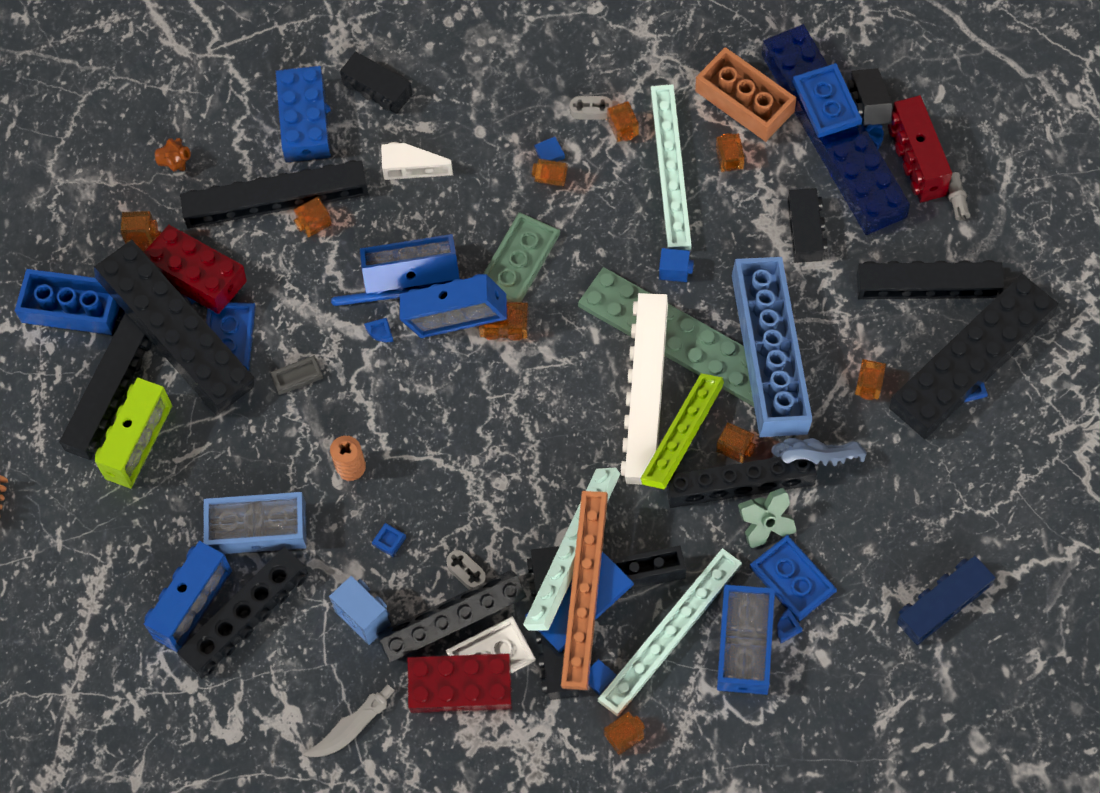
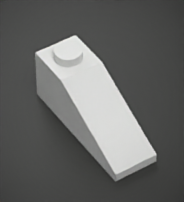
(407, 161)

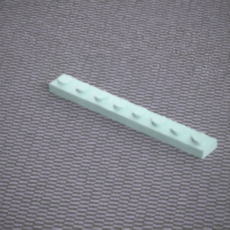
(670, 167)
(561, 570)
(669, 632)

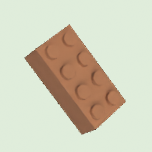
(745, 94)

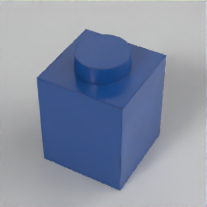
(675, 265)

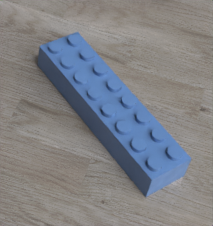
(771, 347)

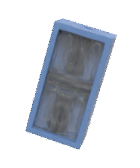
(255, 523)

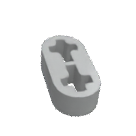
(590, 107)
(470, 566)

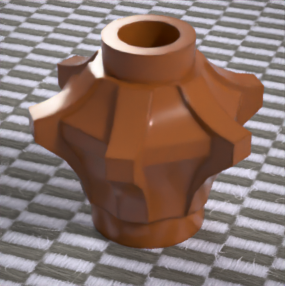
(173, 155)

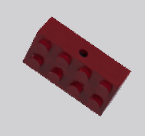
(920, 149)
(196, 268)
(459, 683)

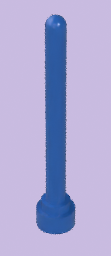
(363, 297)

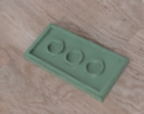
(521, 256)

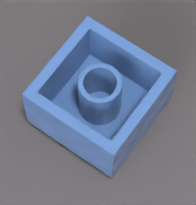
(360, 609)

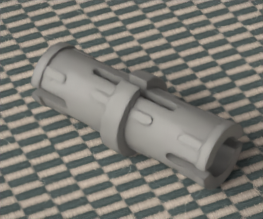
(958, 197)

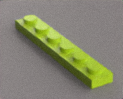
(682, 431)

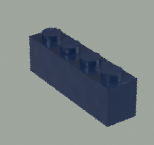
(945, 600)

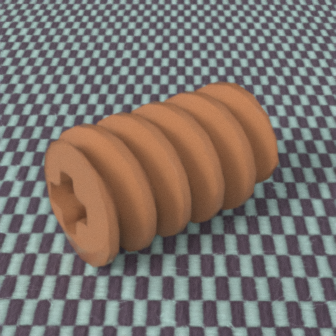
(348, 458)

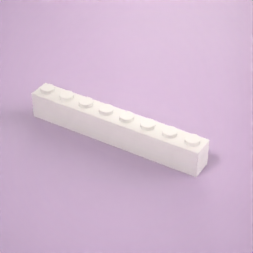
(647, 383)

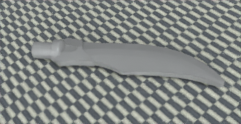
(351, 725)

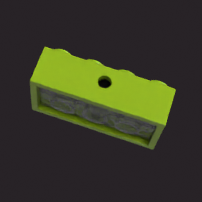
(133, 432)

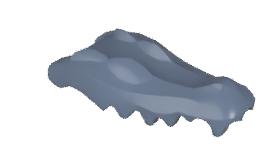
(816, 451)

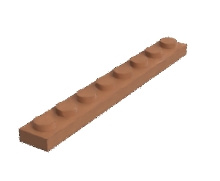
(584, 590)

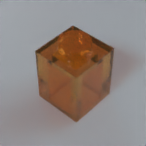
(623, 121)
(730, 152)
(550, 172)
(312, 217)
(870, 379)
(736, 443)
(624, 732)

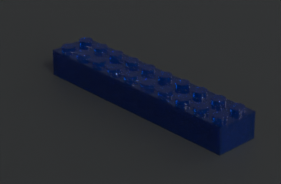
(847, 154)

